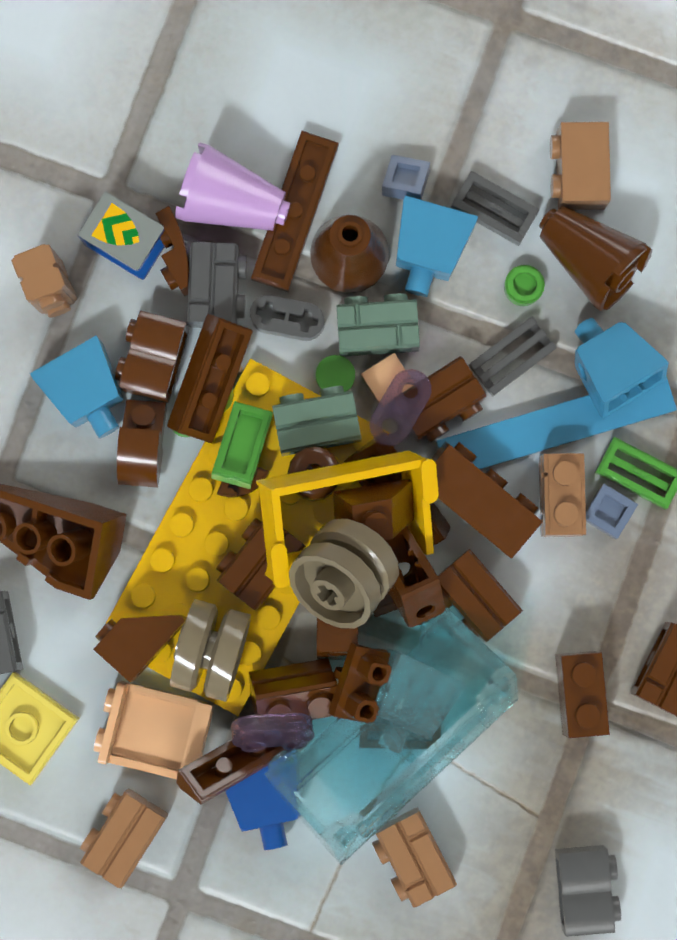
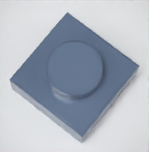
(405, 177)
(610, 511)

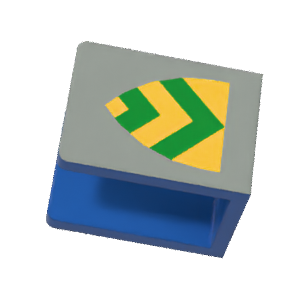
(123, 235)

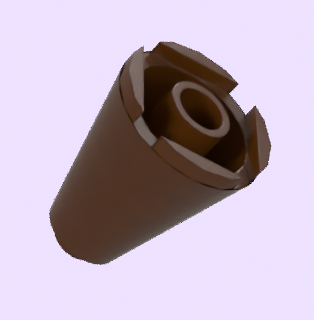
(349, 253)
(594, 254)

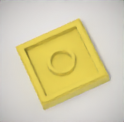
(30, 728)

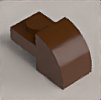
(141, 443)

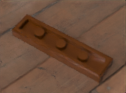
(303, 189)

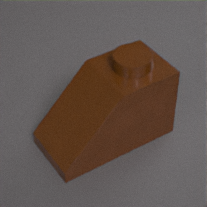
(381, 507)
(136, 642)

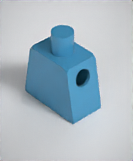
(431, 242)
(616, 365)
(82, 386)

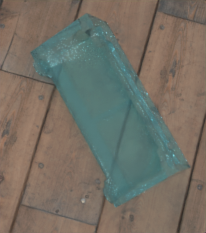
(352, 786)

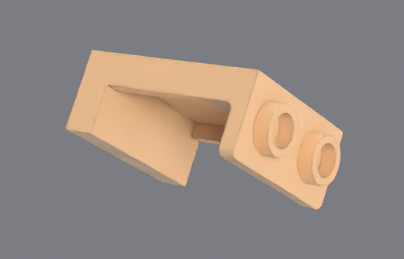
(152, 729)

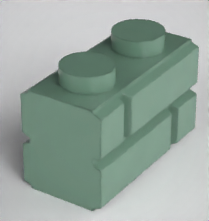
(378, 326)
(316, 421)

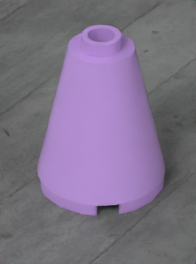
(229, 194)

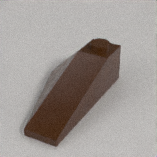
(61, 537)

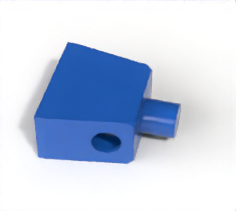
(261, 807)

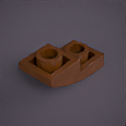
(176, 260)

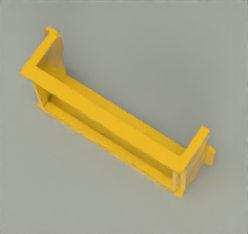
(411, 465)

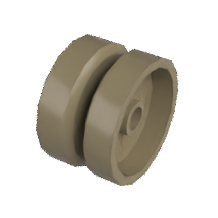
(344, 573)
(204, 648)

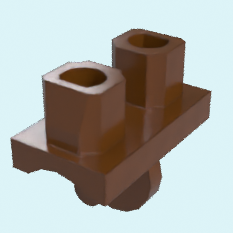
(359, 683)

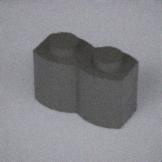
(585, 890)

